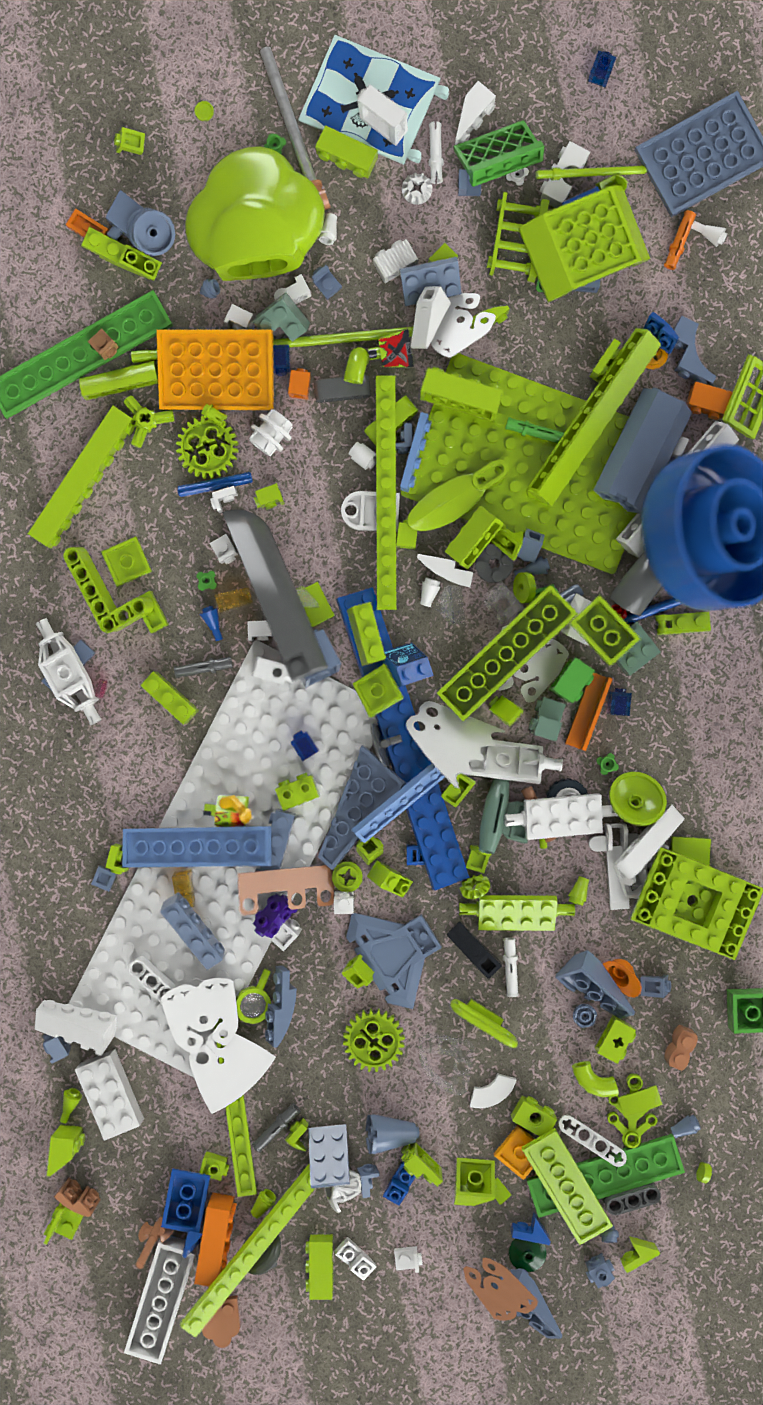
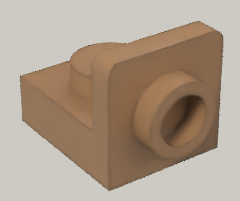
(103, 344)

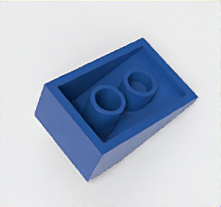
(186, 1201)

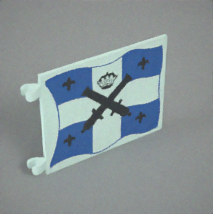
(348, 71)

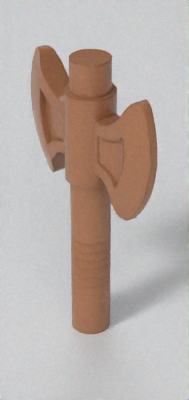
(152, 1233)

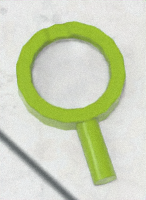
(254, 1001)

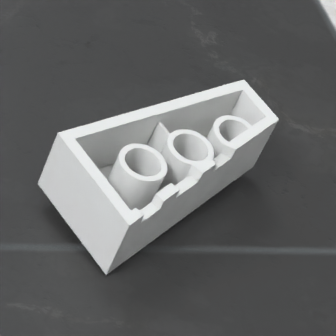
(76, 1024)

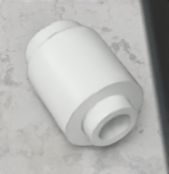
(363, 455)

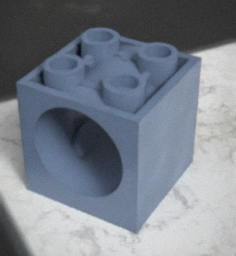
(330, 656)

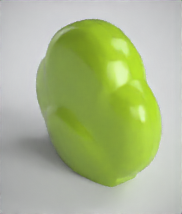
(254, 216)

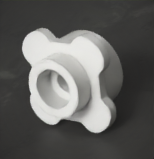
(519, 180)

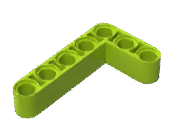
(101, 594)

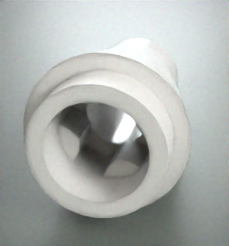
(329, 230)
(429, 591)

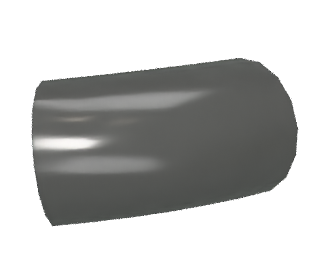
(636, 587)

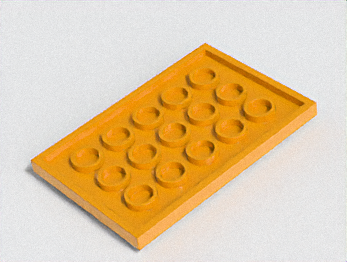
(215, 368)

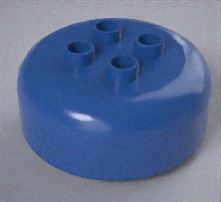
(707, 528)

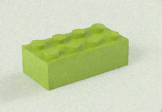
(461, 394)

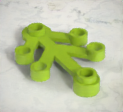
(632, 1119)

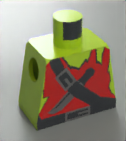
(394, 350)

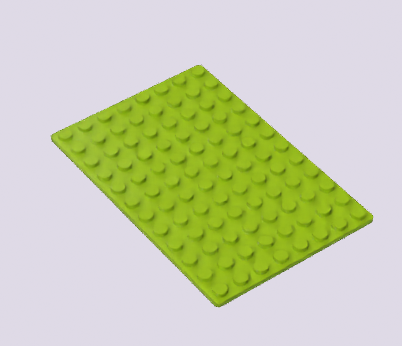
(458, 444)

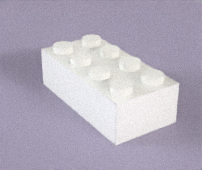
(109, 1094)

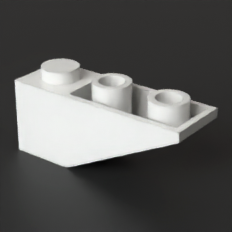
(476, 105)
(428, 316)

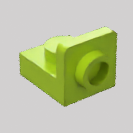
(129, 141)
(114, 858)

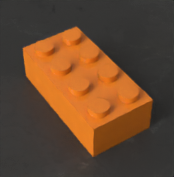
(215, 1238)

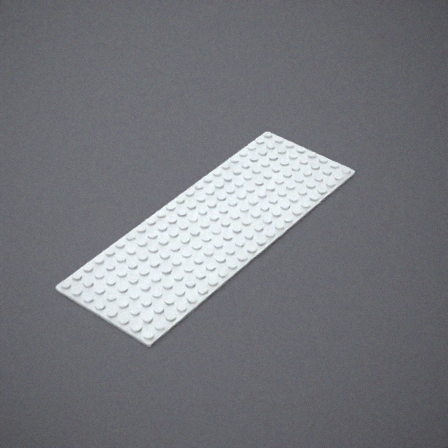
(240, 756)

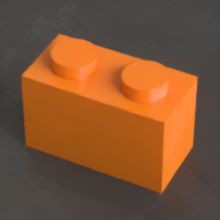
(708, 400)

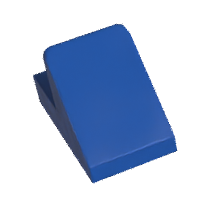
(533, 1233)

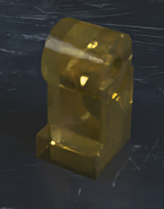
(233, 599)
(183, 884)

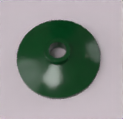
(520, 1248)

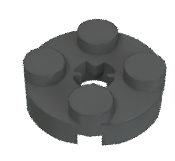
(496, 574)

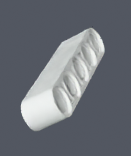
(649, 842)

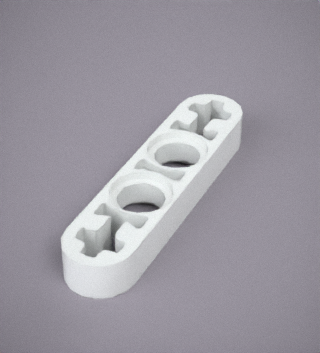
(591, 1141)

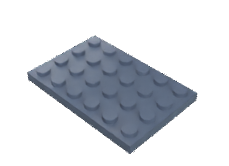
(703, 154)

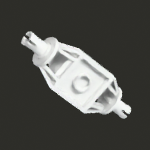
(66, 672)

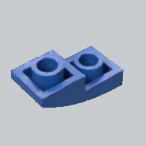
(662, 332)
(398, 1185)

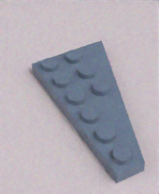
(365, 791)

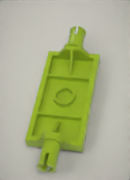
(517, 912)

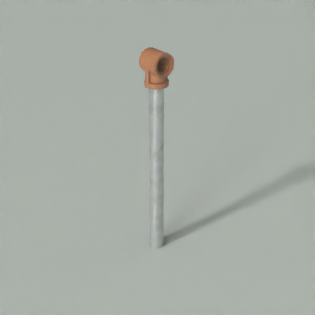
(290, 122)

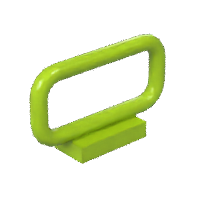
(485, 1020)

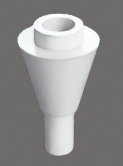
(714, 234)

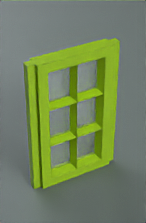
(746, 403)

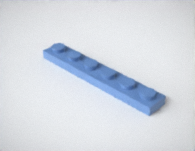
(398, 803)

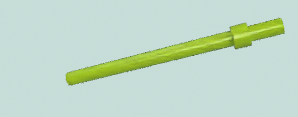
(557, 173)

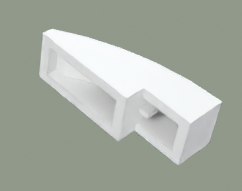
(446, 569)

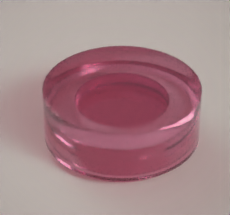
(101, 688)

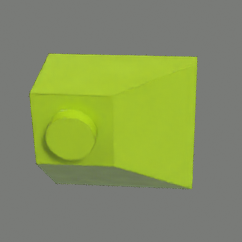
(474, 1181)

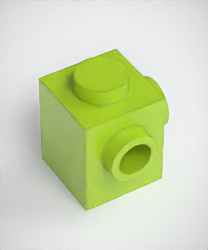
(370, 849)

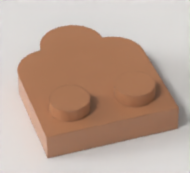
(224, 1323)

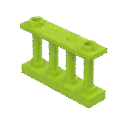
(493, 262)

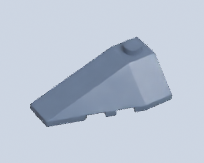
(591, 978)
(540, 1317)

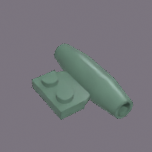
(492, 820)

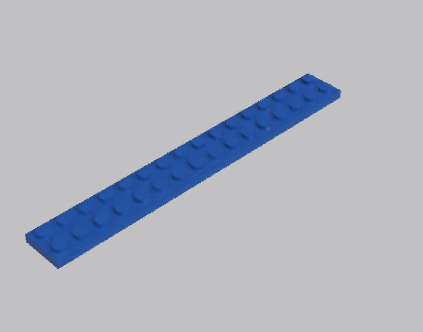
(429, 813)

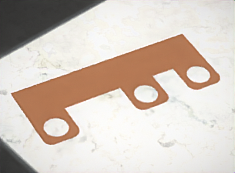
(290, 880)

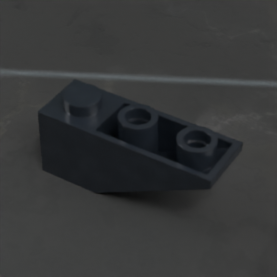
(474, 950)

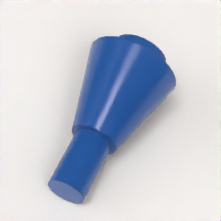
(211, 618)

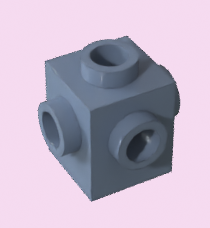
(600, 1270)

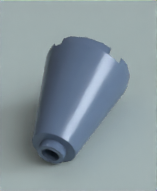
(389, 1133)

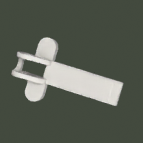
(613, 853)

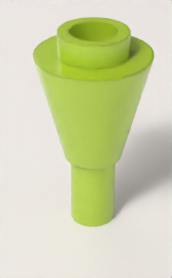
(70, 1100)

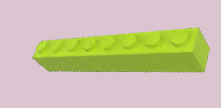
(82, 477)

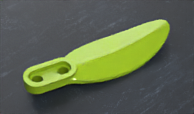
(454, 498)

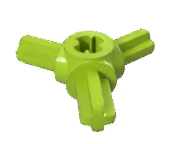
(143, 428)

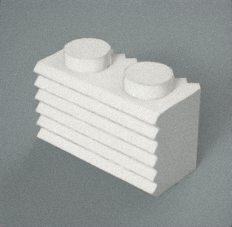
(391, 261)

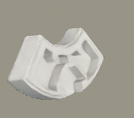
(493, 1093)

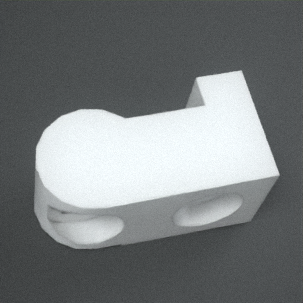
(297, 291)

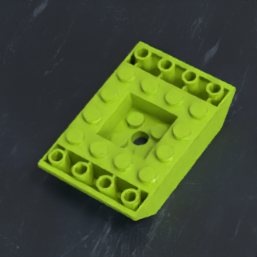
(720, 909)

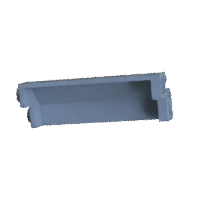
(643, 448)

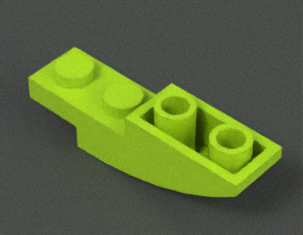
(121, 255)

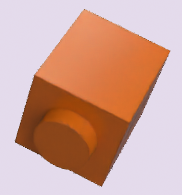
(299, 384)

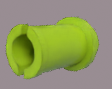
(213, 414)

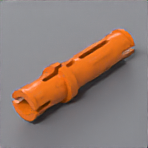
(677, 247)

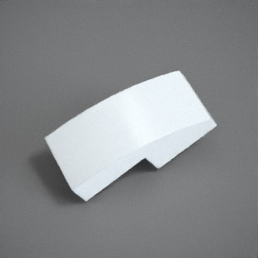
(357, 1259)

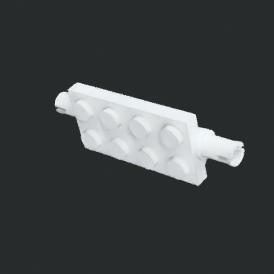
(514, 762)
(561, 816)

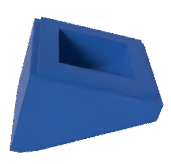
(192, 1241)

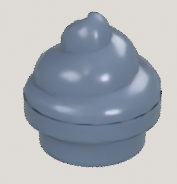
(210, 288)
(610, 1235)

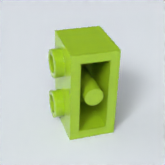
(297, 792)

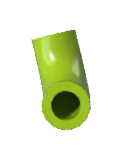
(356, 366)
(592, 1083)

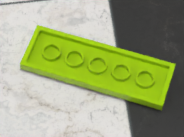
(567, 1186)

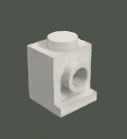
(239, 319)
(258, 629)
(344, 902)

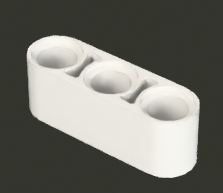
(151, 970)

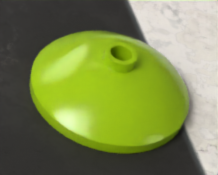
(642, 791)

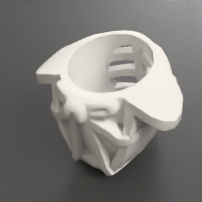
(344, 1192)

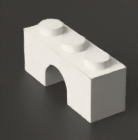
(570, 158)

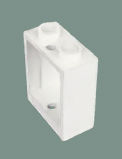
(382, 114)

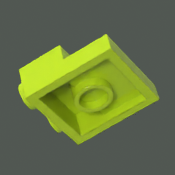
(419, 1162)

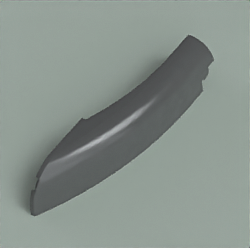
(276, 594)

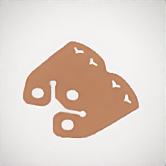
(507, 1297)

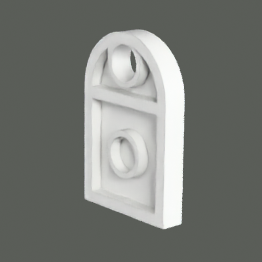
(366, 515)

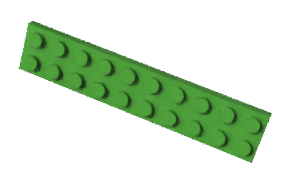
(76, 357)

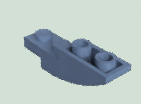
(281, 1011)

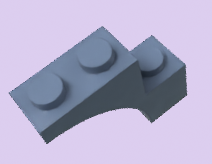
(689, 363)

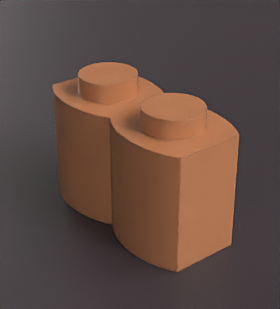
(678, 1051)

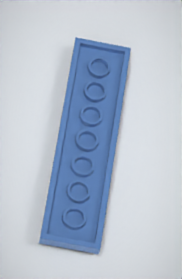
(197, 847)

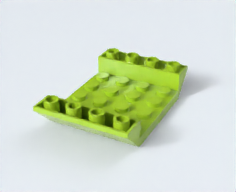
(583, 241)

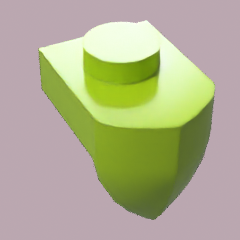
(611, 181)
(297, 1131)

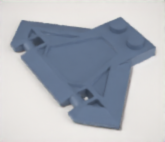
(394, 953)

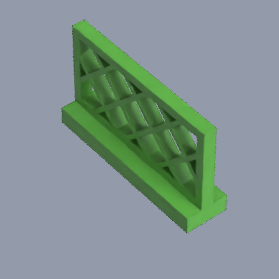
(503, 162)

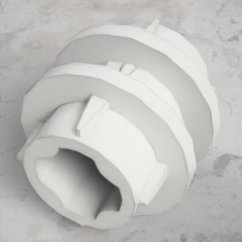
(271, 432)

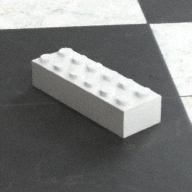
(160, 1301)

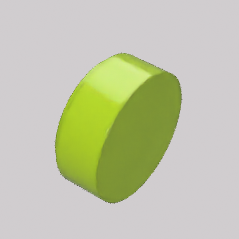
(704, 1172)

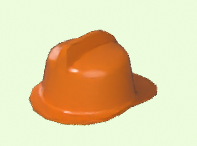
(624, 976)

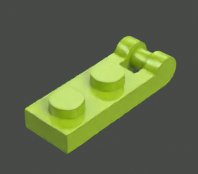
(684, 623)

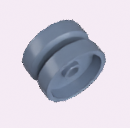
(148, 220)

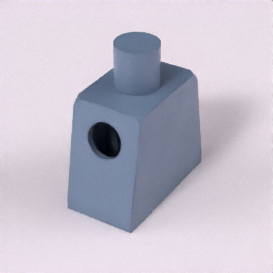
(119, 215)

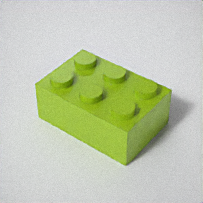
(604, 631)

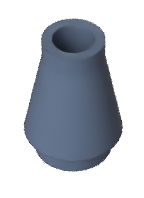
(687, 1126)

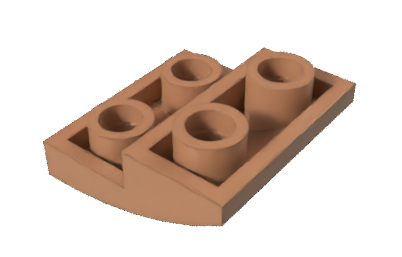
(77, 1200)

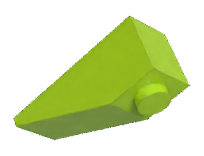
(504, 710)

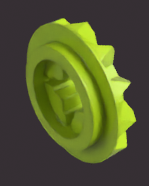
(339, 881)
(482, 887)

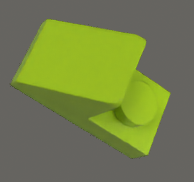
(508, 542)
(455, 795)
(643, 1253)

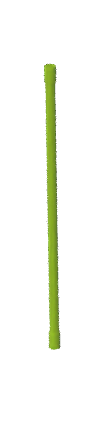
(148, 355)

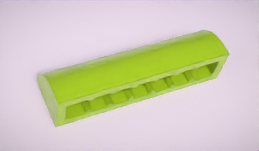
(119, 380)

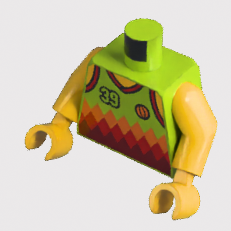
(229, 811)

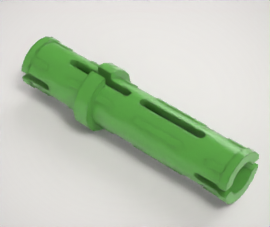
(527, 428)

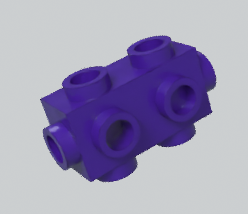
(272, 916)

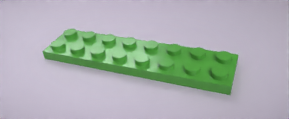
(644, 1165)

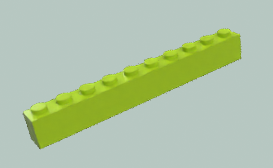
(594, 416)

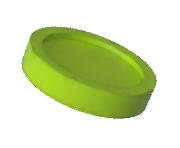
(204, 111)

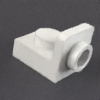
(224, 494)
(224, 549)
(287, 934)
(407, 1258)

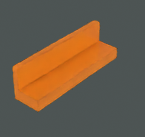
(588, 712)

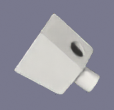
(263, 669)

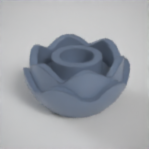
(590, 1018)

